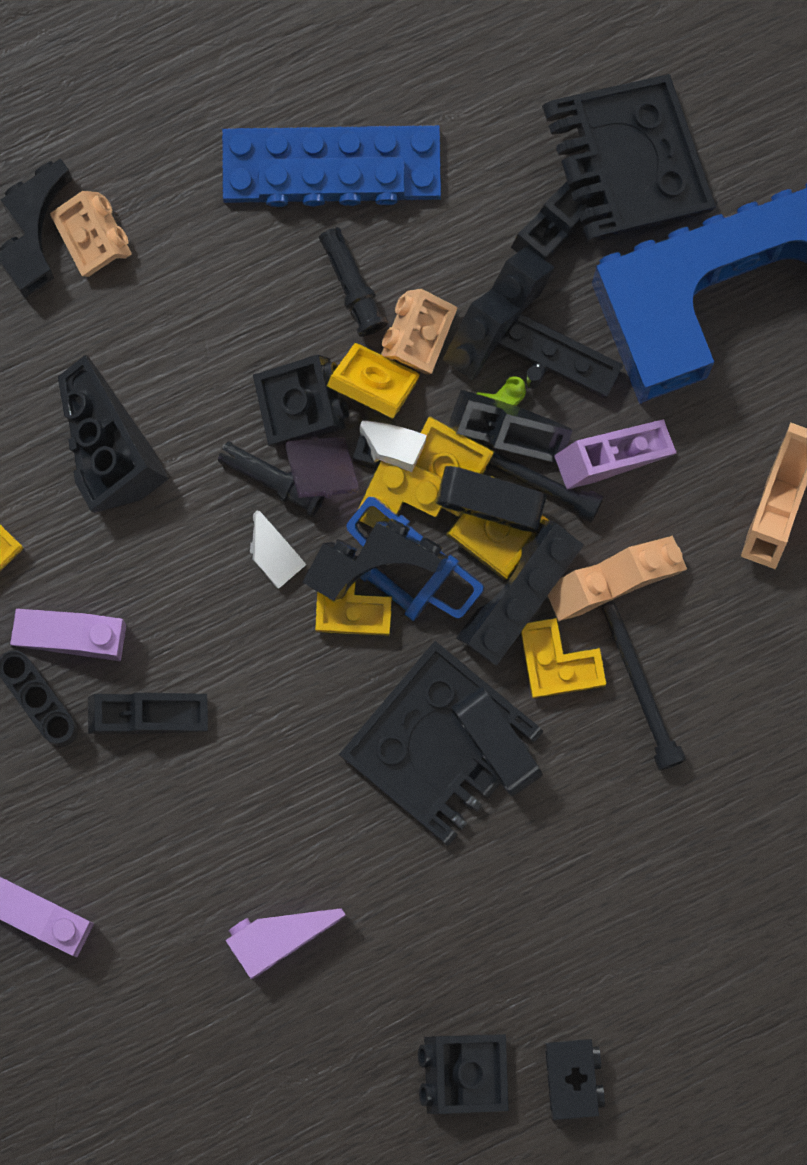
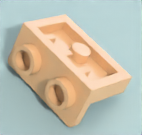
(90, 232)
(418, 330)

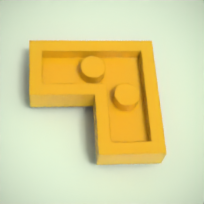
(396, 485)
(354, 614)
(551, 670)

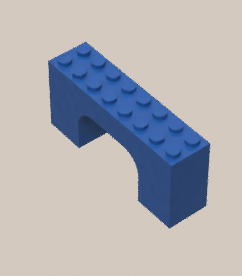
(652, 289)

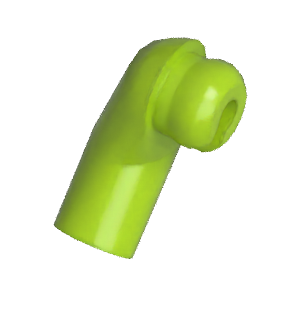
(511, 392)

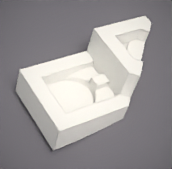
(393, 443)
(273, 552)

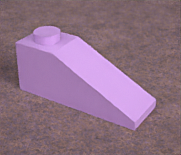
(614, 453)
(69, 633)
(42, 918)
(272, 939)

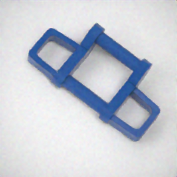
(413, 606)

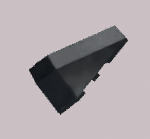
(109, 450)

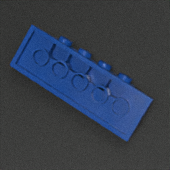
(331, 165)

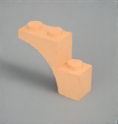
(779, 500)
(616, 576)

